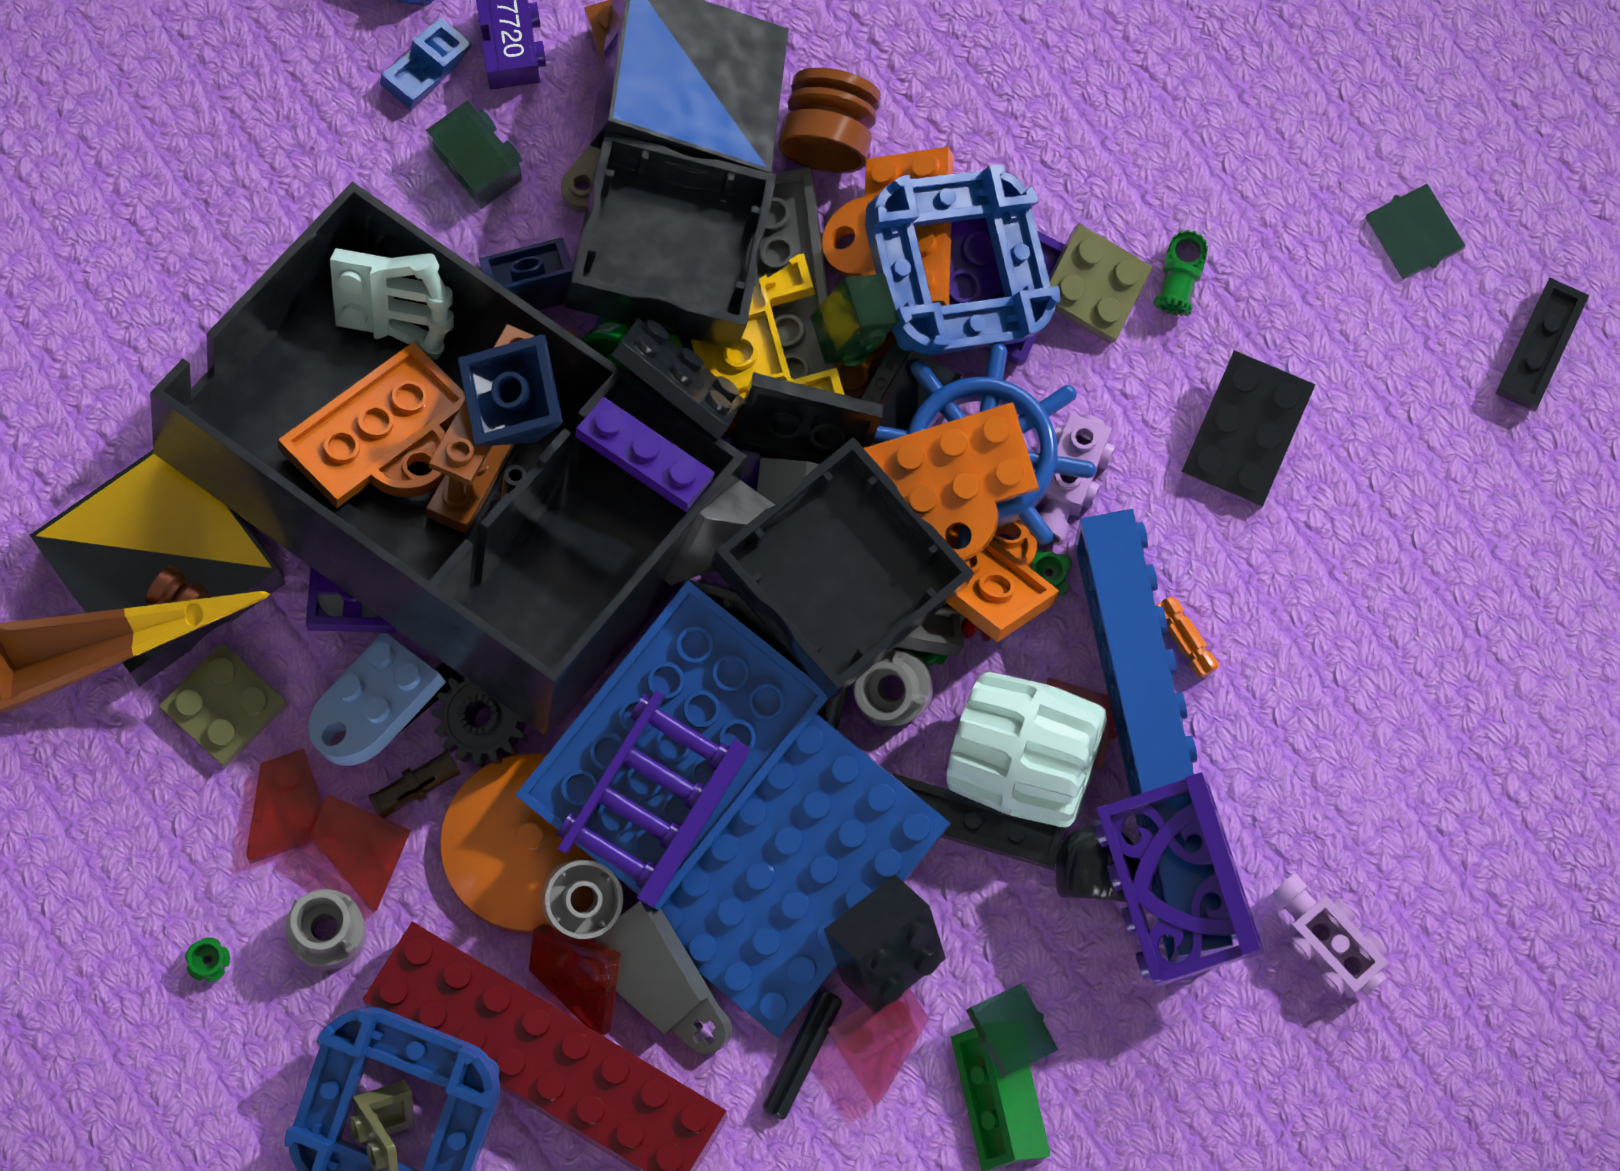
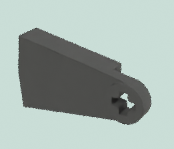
(663, 980)

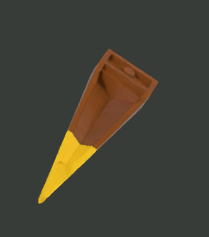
(62, 650)

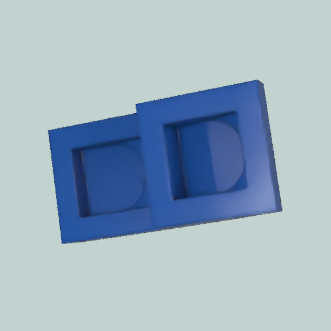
(426, 64)

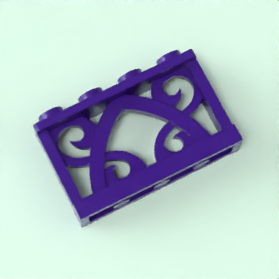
(1198, 818)

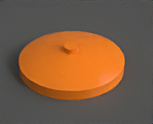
(503, 849)

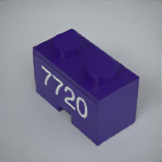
(509, 42)

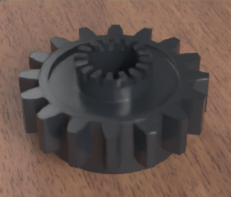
(459, 725)

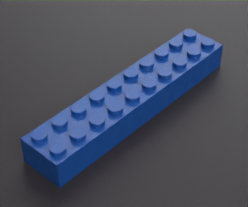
(1143, 697)

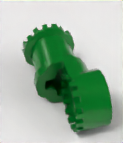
(1181, 275)

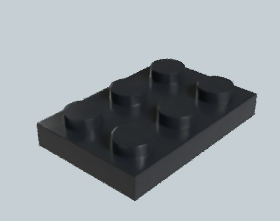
(679, 376)
(801, 420)
(1248, 428)

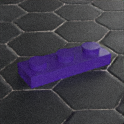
(644, 454)

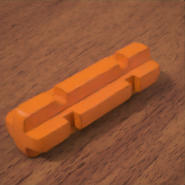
(1188, 638)

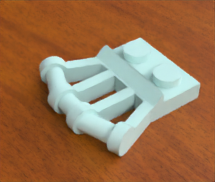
(366, 292)

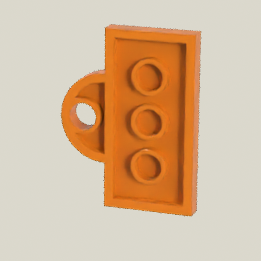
(932, 239)
(378, 430)
(961, 471)
(1004, 586)

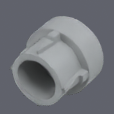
(917, 689)
(606, 898)
(309, 912)

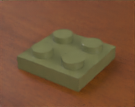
(1097, 282)
(223, 705)

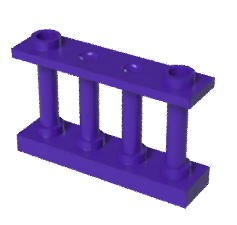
(674, 838)

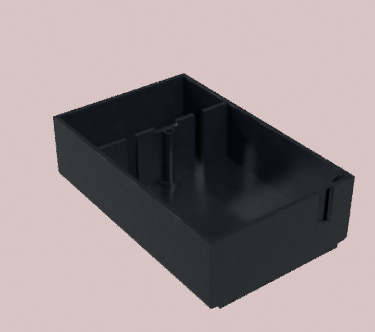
(565, 542)

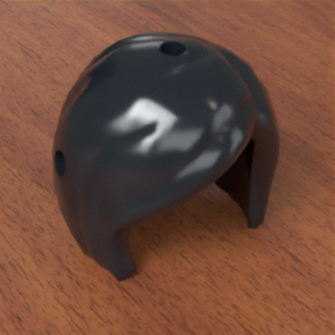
(1084, 870)

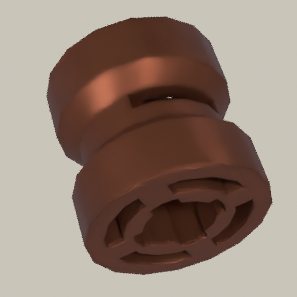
(172, 587)

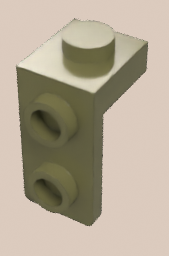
(377, 1117)

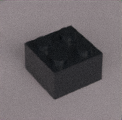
(885, 944)

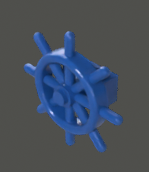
(1032, 416)

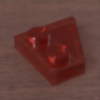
(283, 806)
(359, 847)
(577, 974)

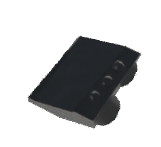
(898, 389)

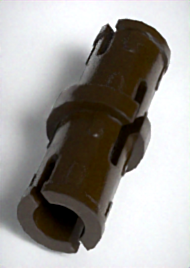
(414, 784)

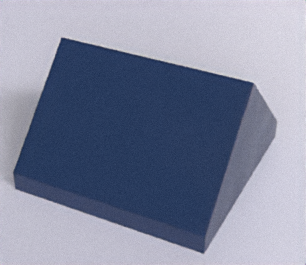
(533, 272)
(511, 393)

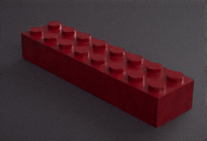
(550, 1057)

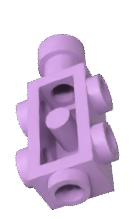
(1070, 498)
(1343, 939)

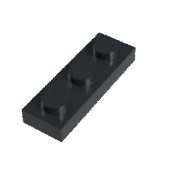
(1542, 344)

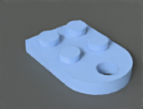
(372, 702)

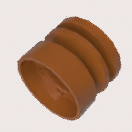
(829, 120)

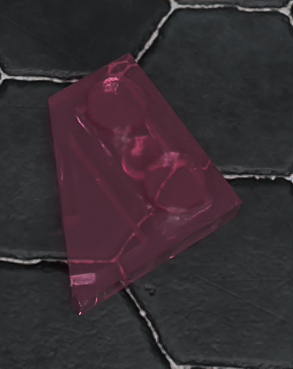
(879, 1042)

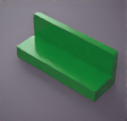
(1000, 1110)

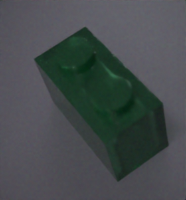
(475, 154)
(855, 319)

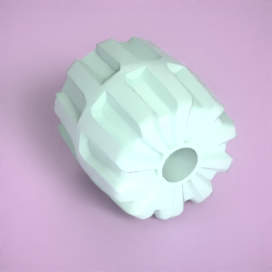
(1026, 749)

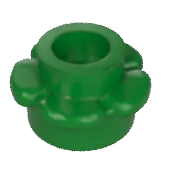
(195, 957)

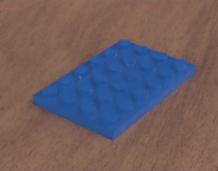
(715, 682)
(789, 865)

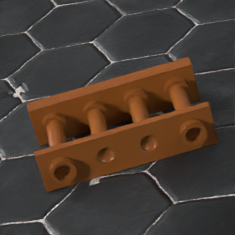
(467, 468)

